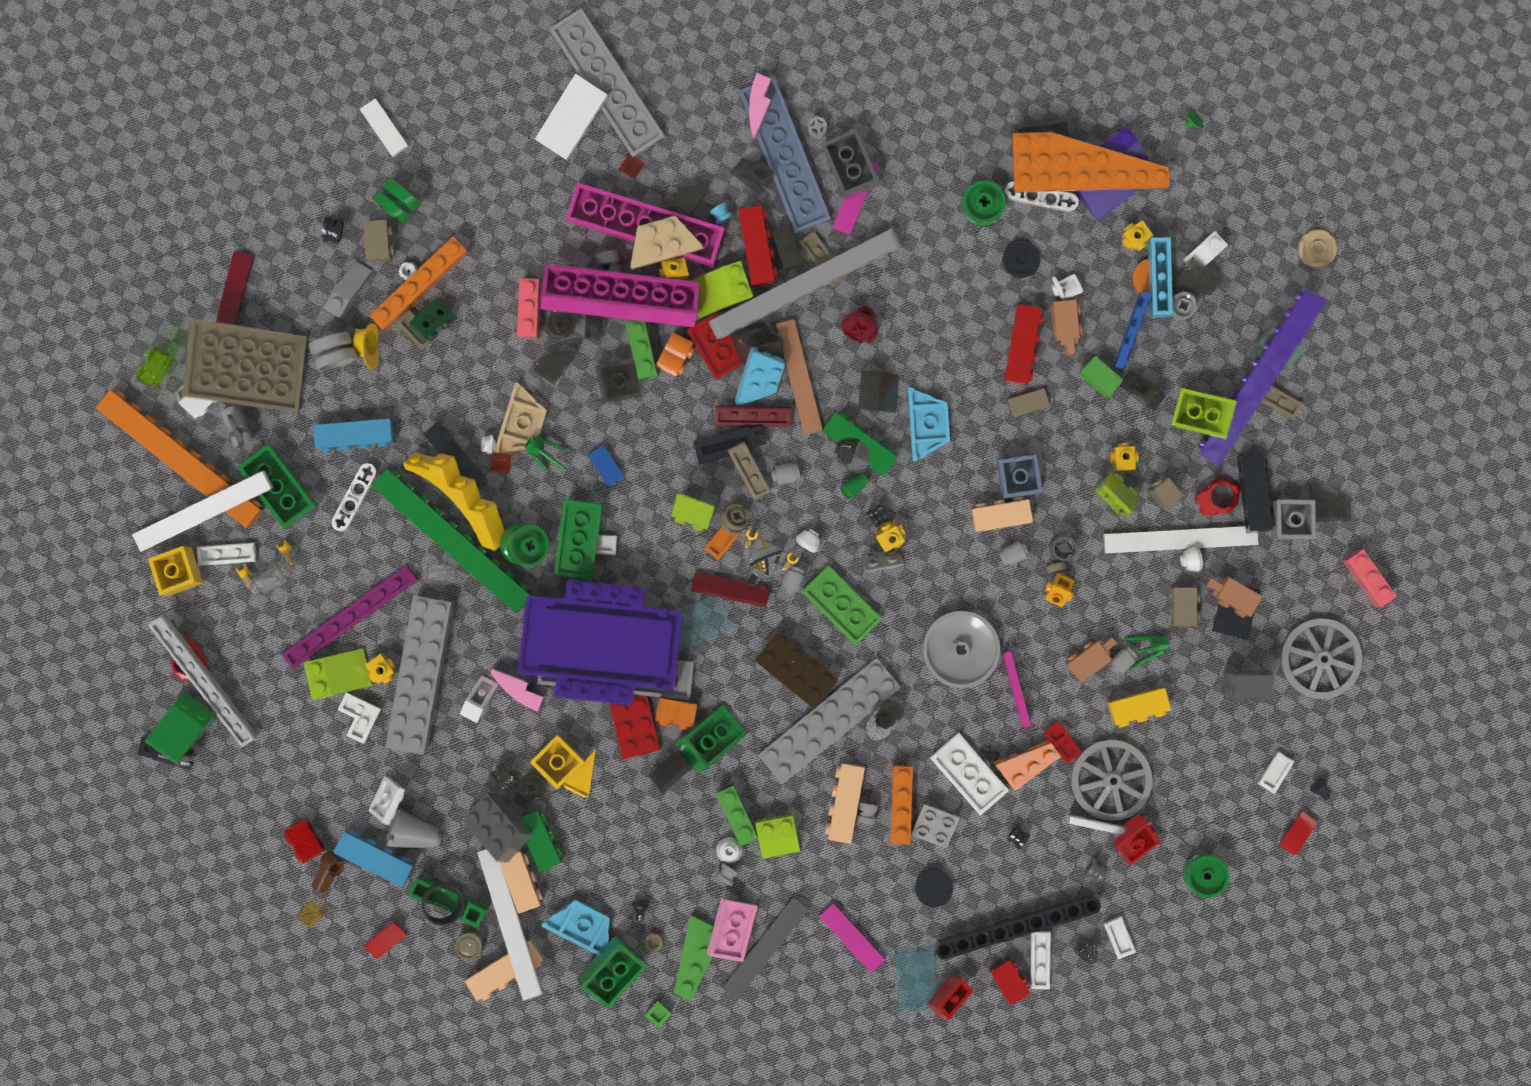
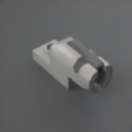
(235, 423)

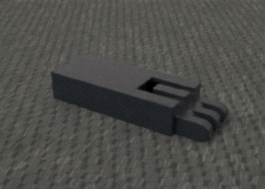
(716, 447)

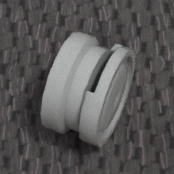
(1183, 306)

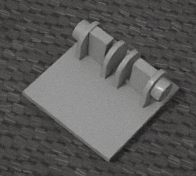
(877, 561)
(935, 825)

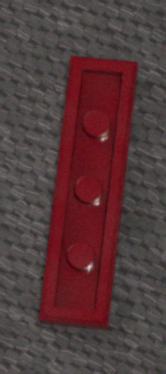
(234, 288)
(753, 416)
(730, 589)

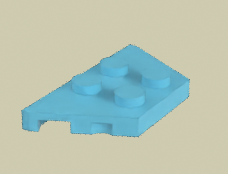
(759, 377)
(927, 423)
(580, 925)

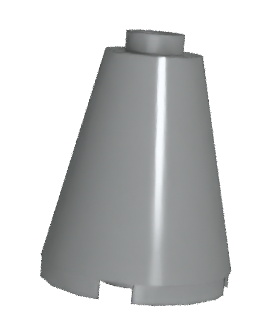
(411, 832)

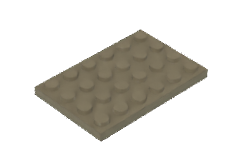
(244, 366)

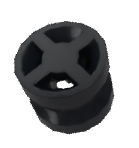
(877, 516)
(1018, 837)

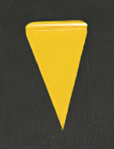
(580, 780)

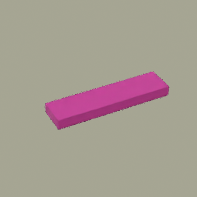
(849, 210)
(1016, 689)
(852, 937)

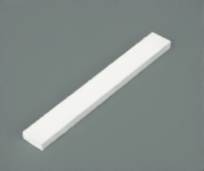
(202, 511)
(1178, 539)
(510, 927)

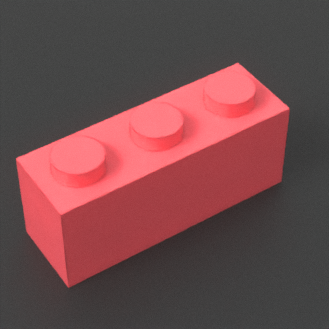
(529, 308)
(1369, 578)

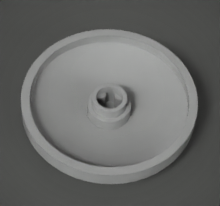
(961, 649)

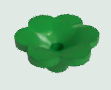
(1193, 120)

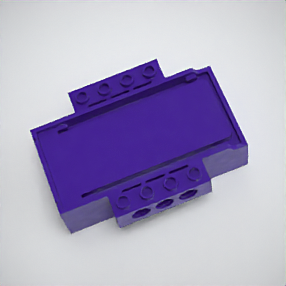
(600, 643)

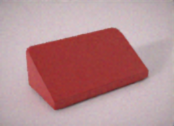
(385, 940)

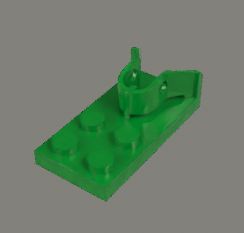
(578, 539)

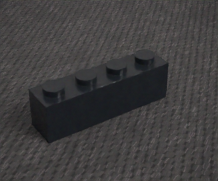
(446, 444)
(1255, 493)

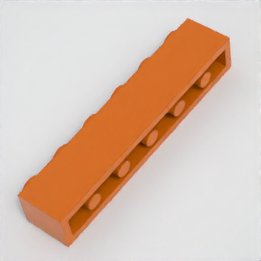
(419, 284)

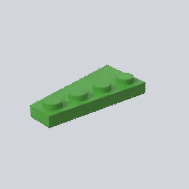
(694, 957)

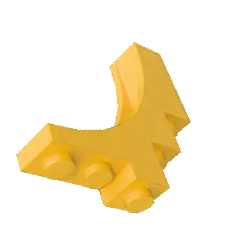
(463, 491)

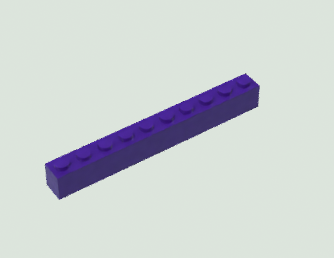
(1266, 370)

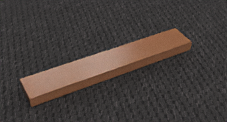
(799, 377)

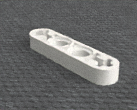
(1040, 200)
(357, 499)

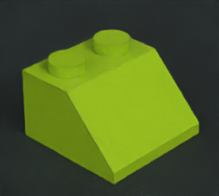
(777, 836)

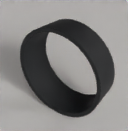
(451, 918)

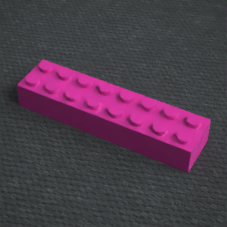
(622, 216)
(619, 295)

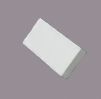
(1275, 772)
(1119, 937)

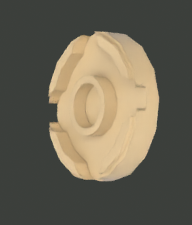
(1317, 248)

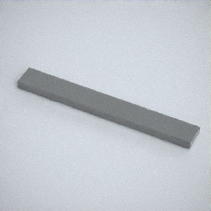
(202, 680)

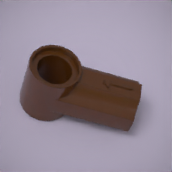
(330, 868)

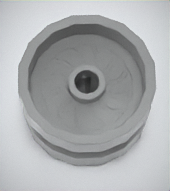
(333, 351)

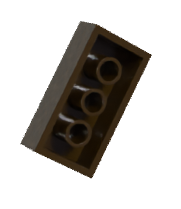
(796, 670)

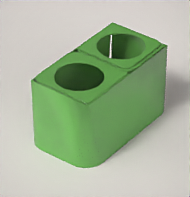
(1101, 377)

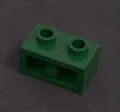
(431, 321)

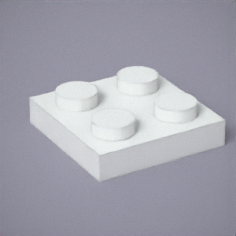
(386, 800)

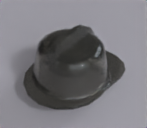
(561, 324)
(884, 719)

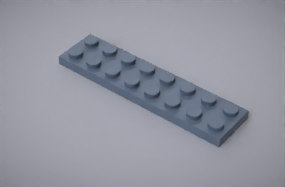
(788, 161)

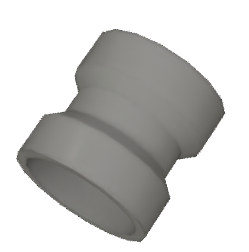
(867, 813)

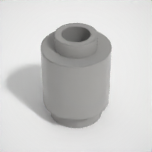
(785, 473)
(1013, 553)
(793, 580)
(1122, 661)

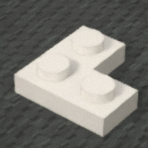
(364, 714)

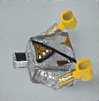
(765, 558)
(272, 574)

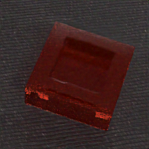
(631, 166)
(500, 462)

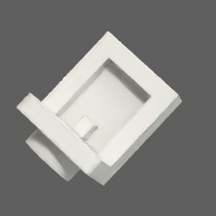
(1067, 287)

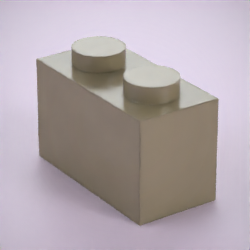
(378, 241)
(1165, 492)
(1184, 606)

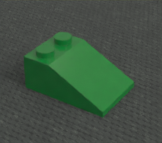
(180, 728)
(711, 738)

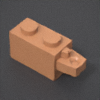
(1065, 324)
(1234, 595)
(1090, 659)

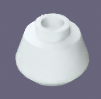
(809, 540)
(1192, 559)
(733, 845)

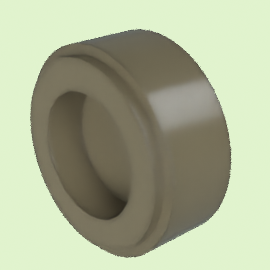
(1056, 567)
(653, 942)

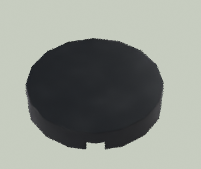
(1021, 259)
(933, 887)

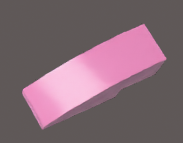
(758, 103)
(518, 689)

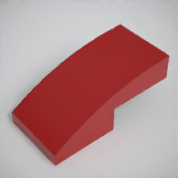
(1062, 742)
(1298, 833)

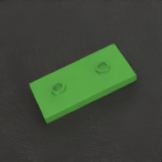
(842, 605)

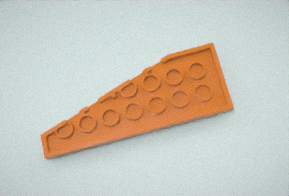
(1064, 164)

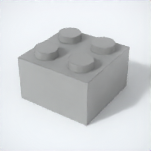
(1294, 520)

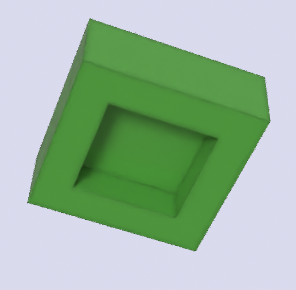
(658, 1014)

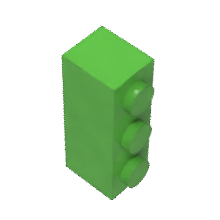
(641, 350)
(737, 815)

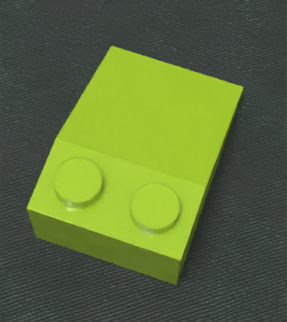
(722, 289)
(1203, 413)
(1117, 495)
(693, 512)
(337, 674)

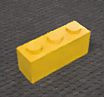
(1139, 707)

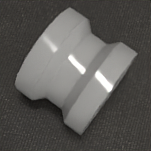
(816, 123)
(727, 874)

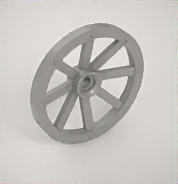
(1316, 658)
(1142, 798)

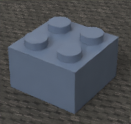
(1019, 476)

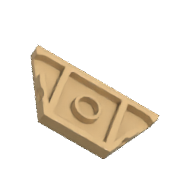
(662, 241)
(521, 421)

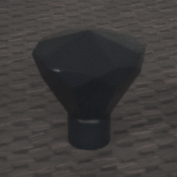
(989, 757)
(1320, 788)
(640, 907)

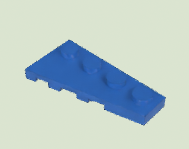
(1133, 326)

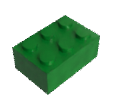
(612, 972)

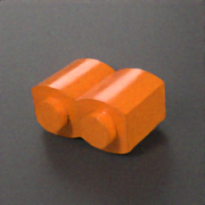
(675, 354)
(676, 712)

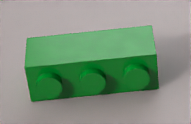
(542, 841)

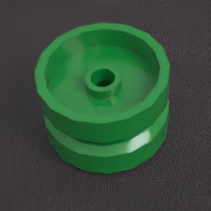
(983, 192)
(396, 201)
(524, 544)
(1210, 885)

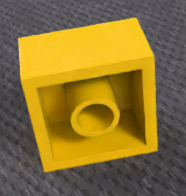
(175, 571)
(557, 761)

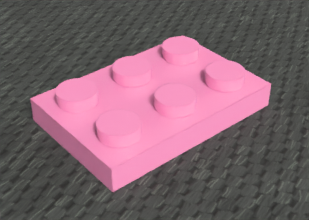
(732, 930)

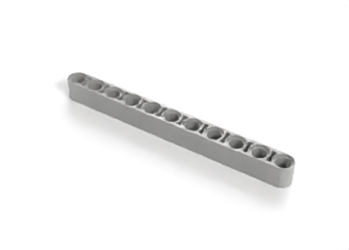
(805, 284)

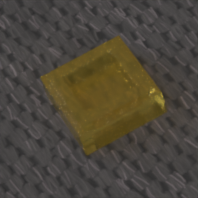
(310, 914)

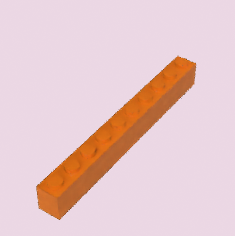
(174, 453)

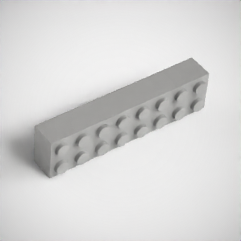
(419, 674)

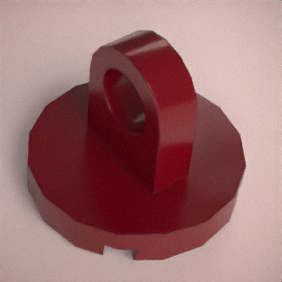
(860, 326)

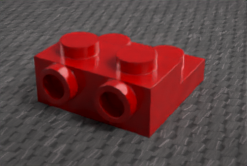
(1137, 840)

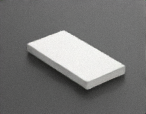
(571, 117)
(969, 773)

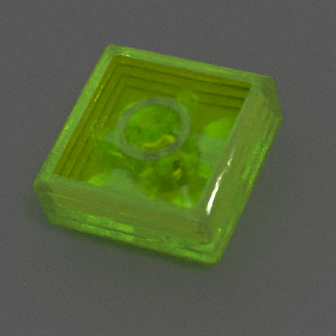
(154, 367)

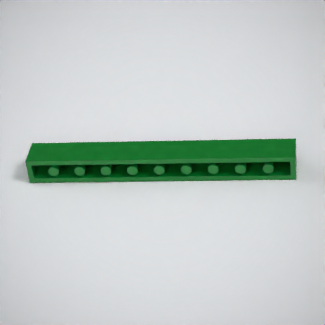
(451, 540)

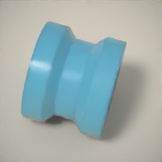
(721, 213)

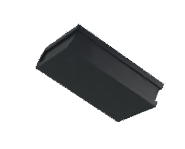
(1231, 624)

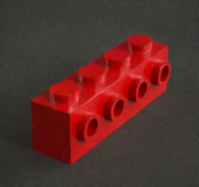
(756, 245)
(1022, 345)

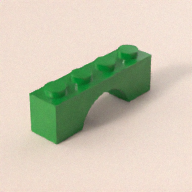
(879, 457)
(448, 900)

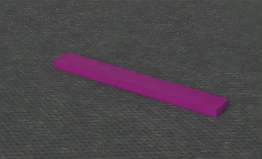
(350, 617)

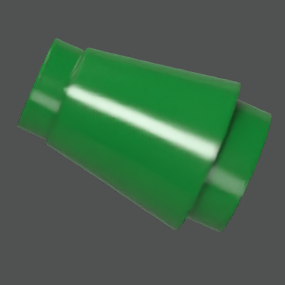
(854, 486)

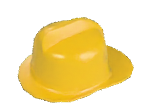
(366, 345)

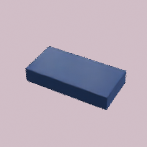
(606, 466)

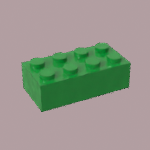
(288, 497)

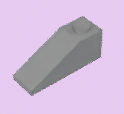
(347, 290)

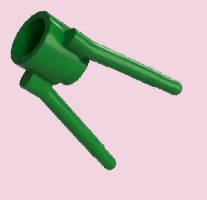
(535, 446)
(1158, 645)

